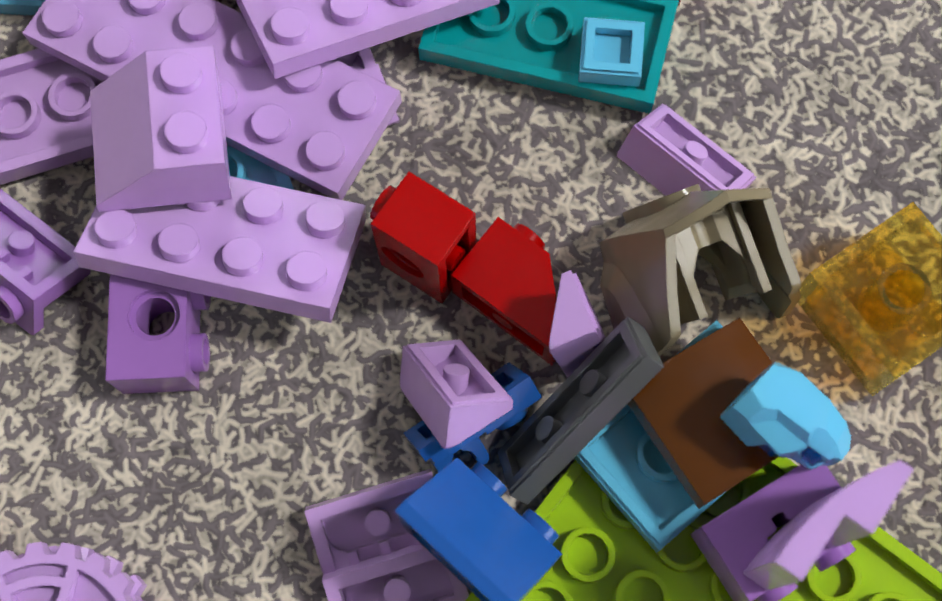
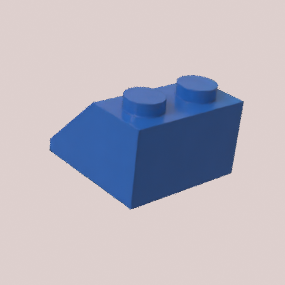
(479, 534)

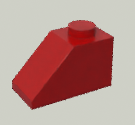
(511, 284)

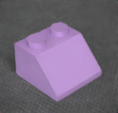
(160, 132)

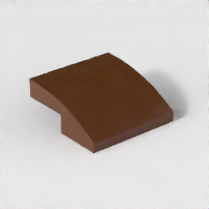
(684, 409)

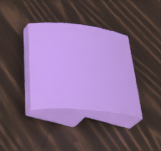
(829, 522)
(370, 553)

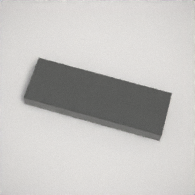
(579, 410)

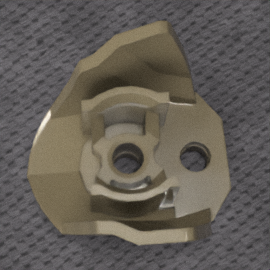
(655, 257)

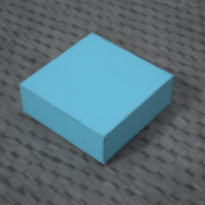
(611, 52)

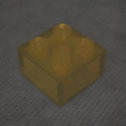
(881, 298)

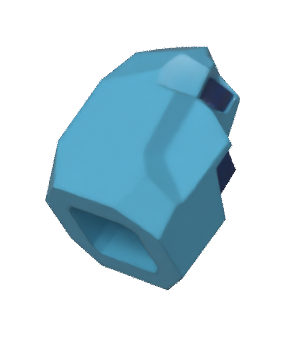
(789, 419)

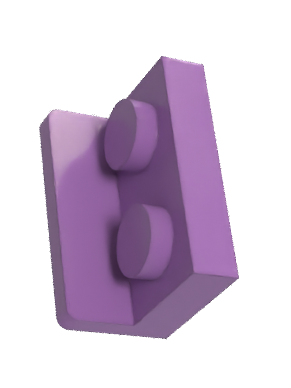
(34, 266)

